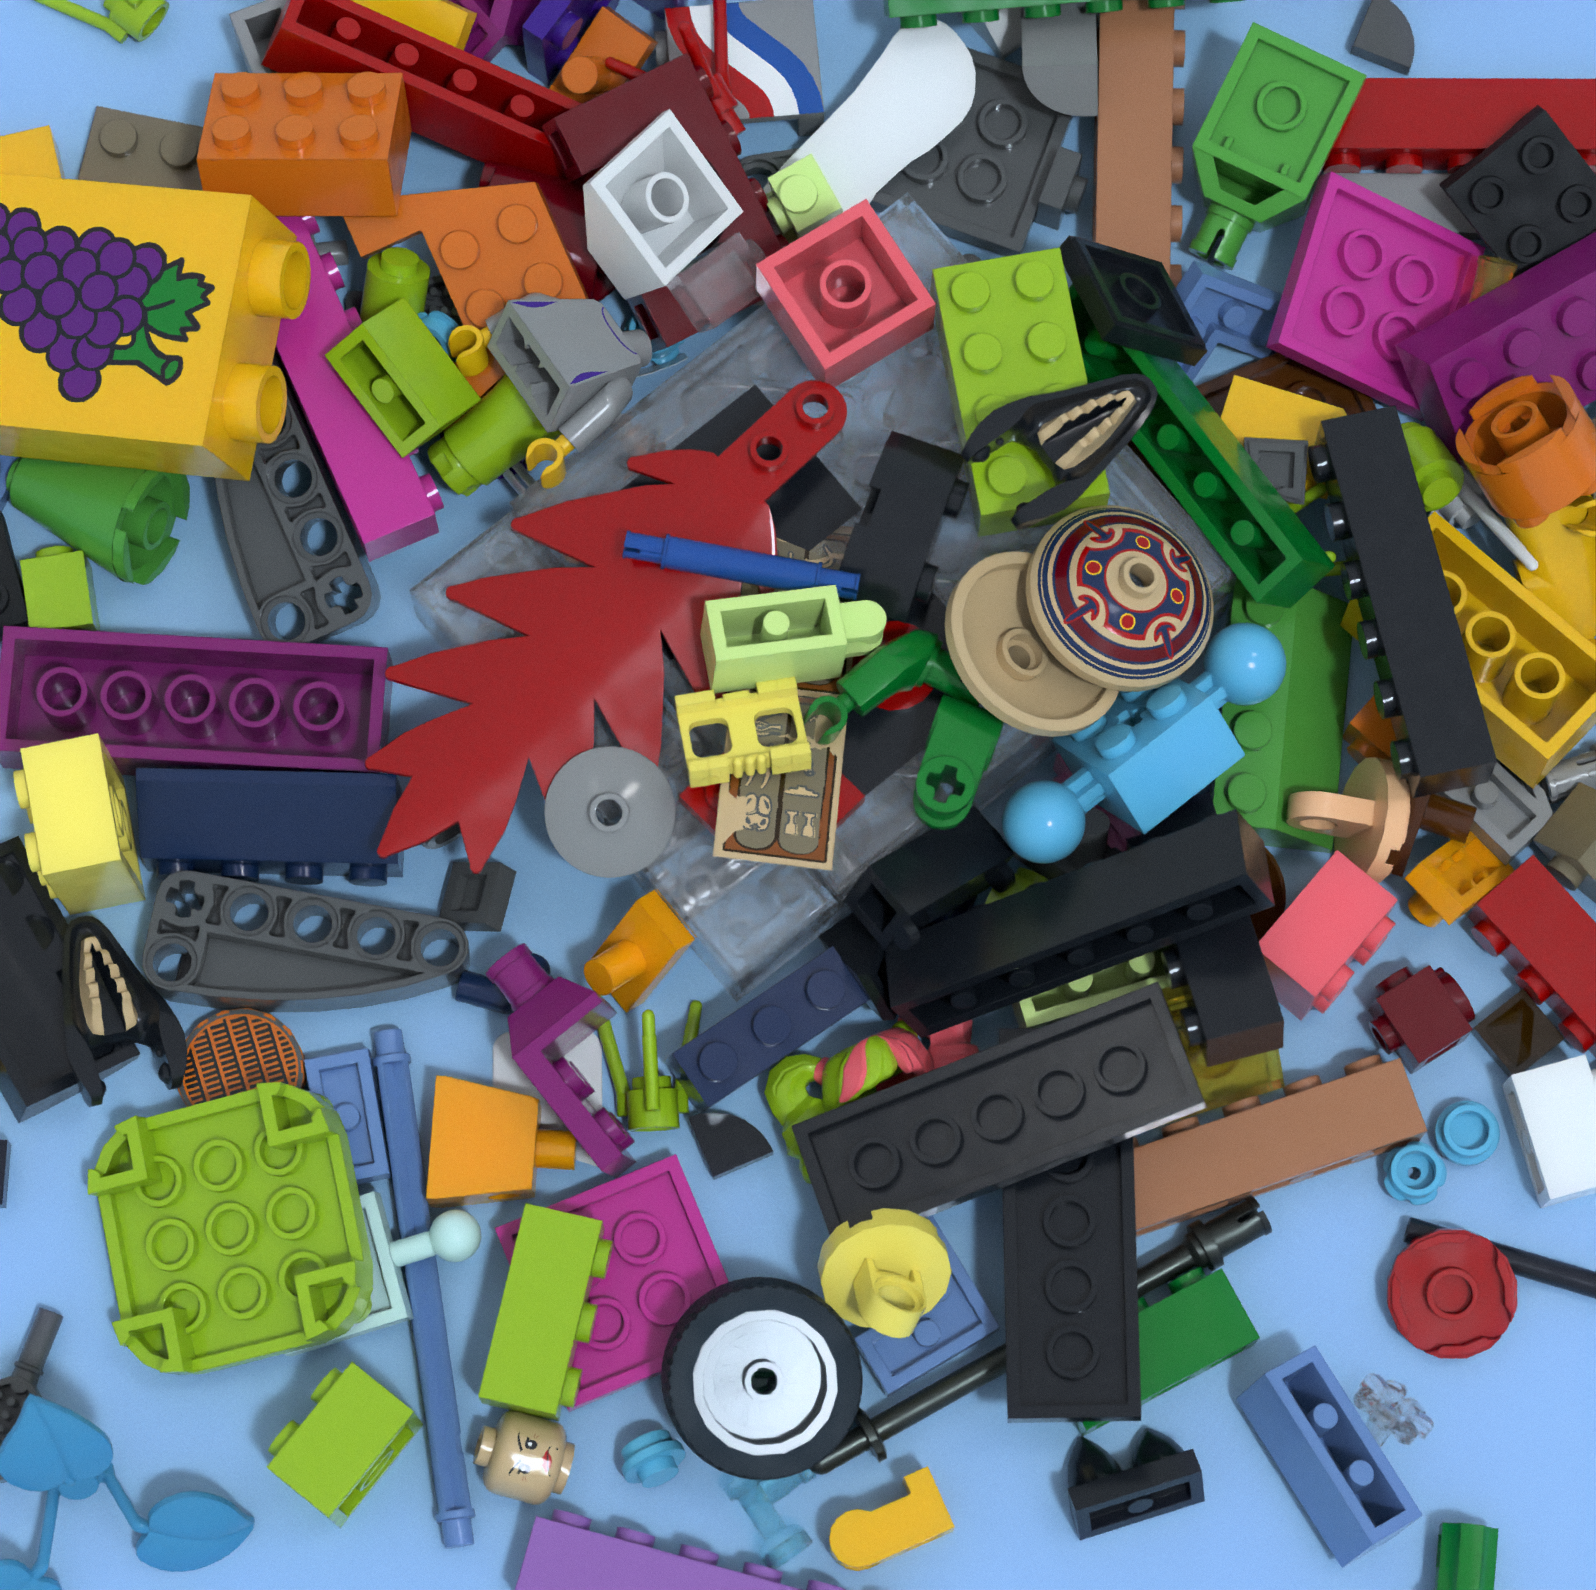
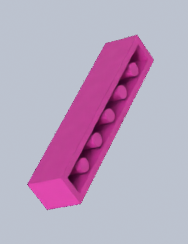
(376, 485)

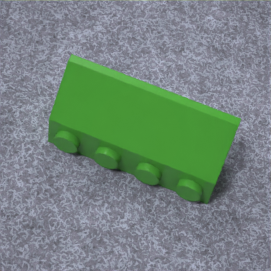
(1296, 733)

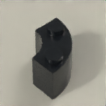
(901, 522)

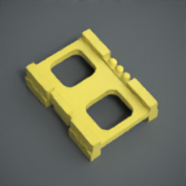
(739, 713)

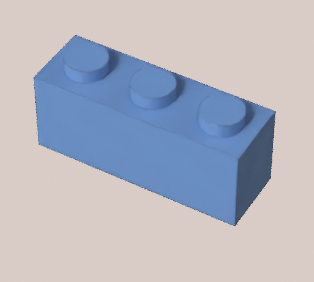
(1328, 1456)

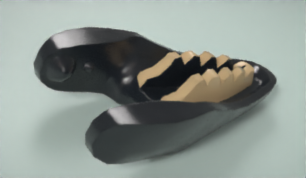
(1071, 432)
(112, 1003)

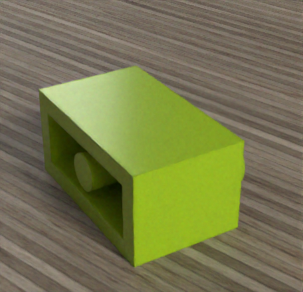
(402, 377)

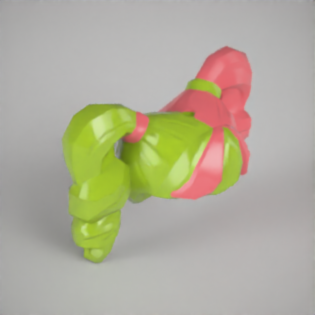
(858, 1072)

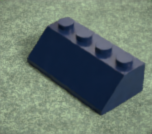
(267, 824)

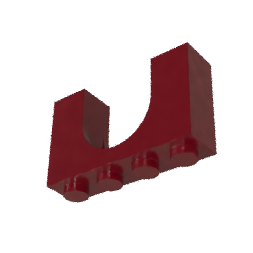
(604, 125)

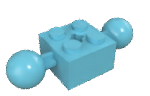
(1148, 749)

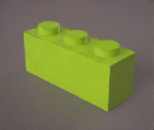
(545, 1313)

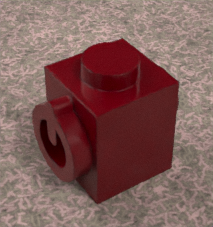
(1420, 1015)

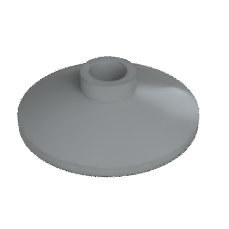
(645, 805)

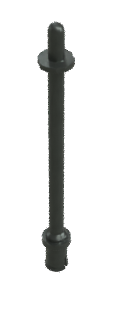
(1201, 1247)

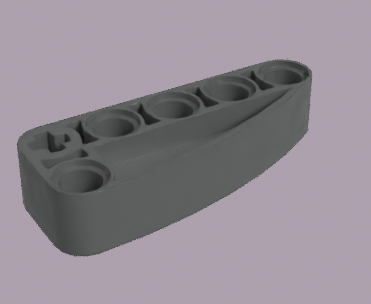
(271, 532)
(277, 969)

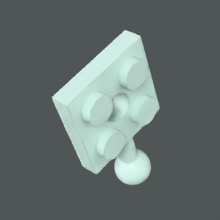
(452, 1237)

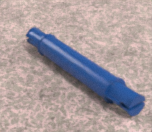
(737, 564)

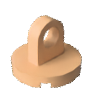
(1364, 819)

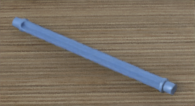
(424, 1291)

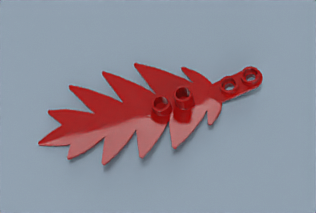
(587, 631)

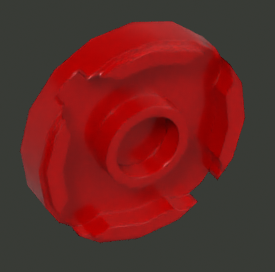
(1452, 1293)

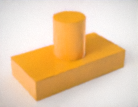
(1454, 880)
(638, 952)

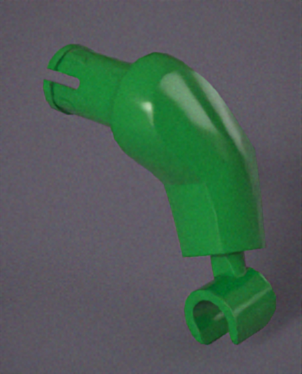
(888, 670)

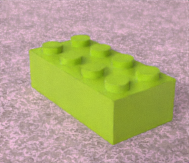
(1004, 338)

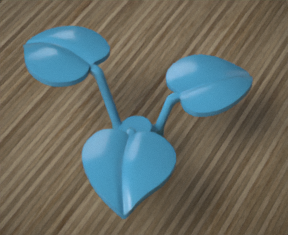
(70, 1458)

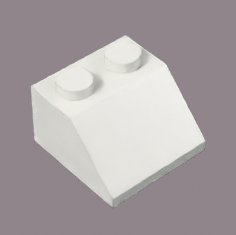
(654, 208)

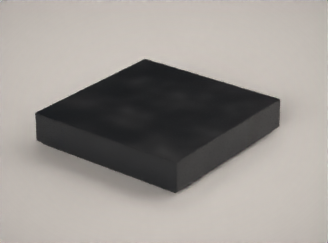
(1132, 301)

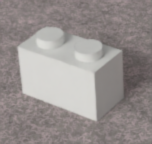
(1556, 1127)

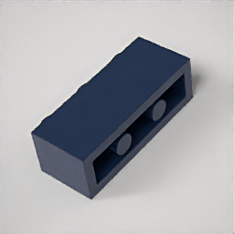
(766, 1029)

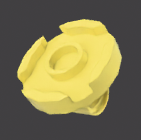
(885, 1271)

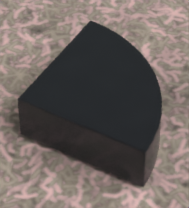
(728, 1142)

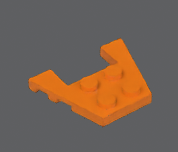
(487, 247)

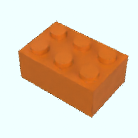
(308, 141)

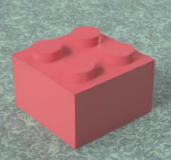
(845, 295)
(1321, 932)

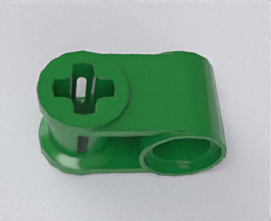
(955, 754)

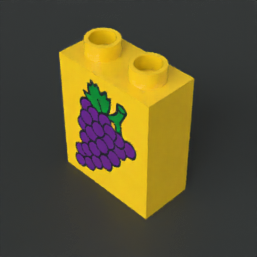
(142, 324)

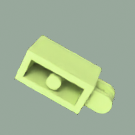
(786, 636)

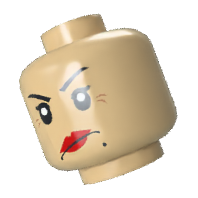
(524, 1457)

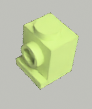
(801, 199)

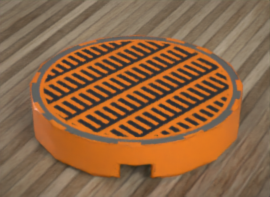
(236, 1052)

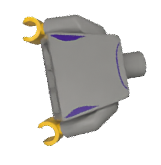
(566, 365)

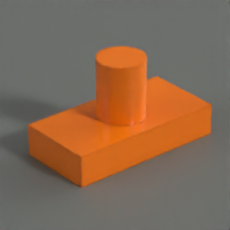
(607, 36)

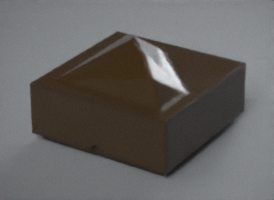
(1517, 1034)

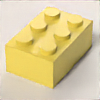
(80, 824)

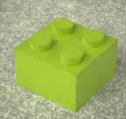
(343, 1442)

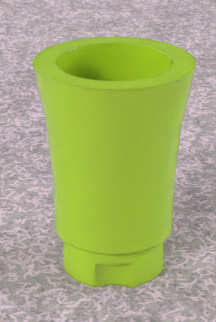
(487, 439)

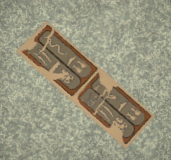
(794, 813)

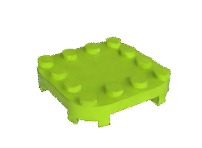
(233, 1230)

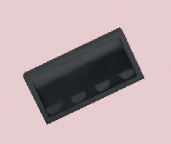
(31, 1001)

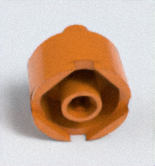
(1530, 448)

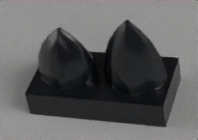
(1108, 1498)

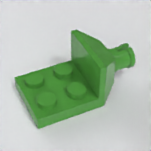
(1267, 139)

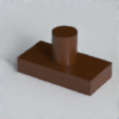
(1435, 815)

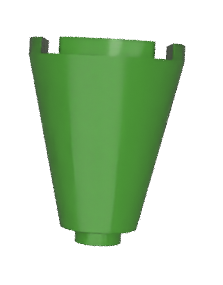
(108, 512)

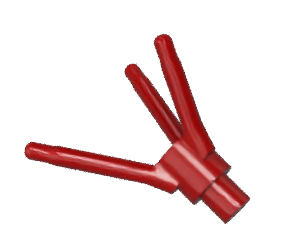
(723, 100)

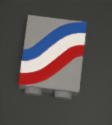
(769, 57)

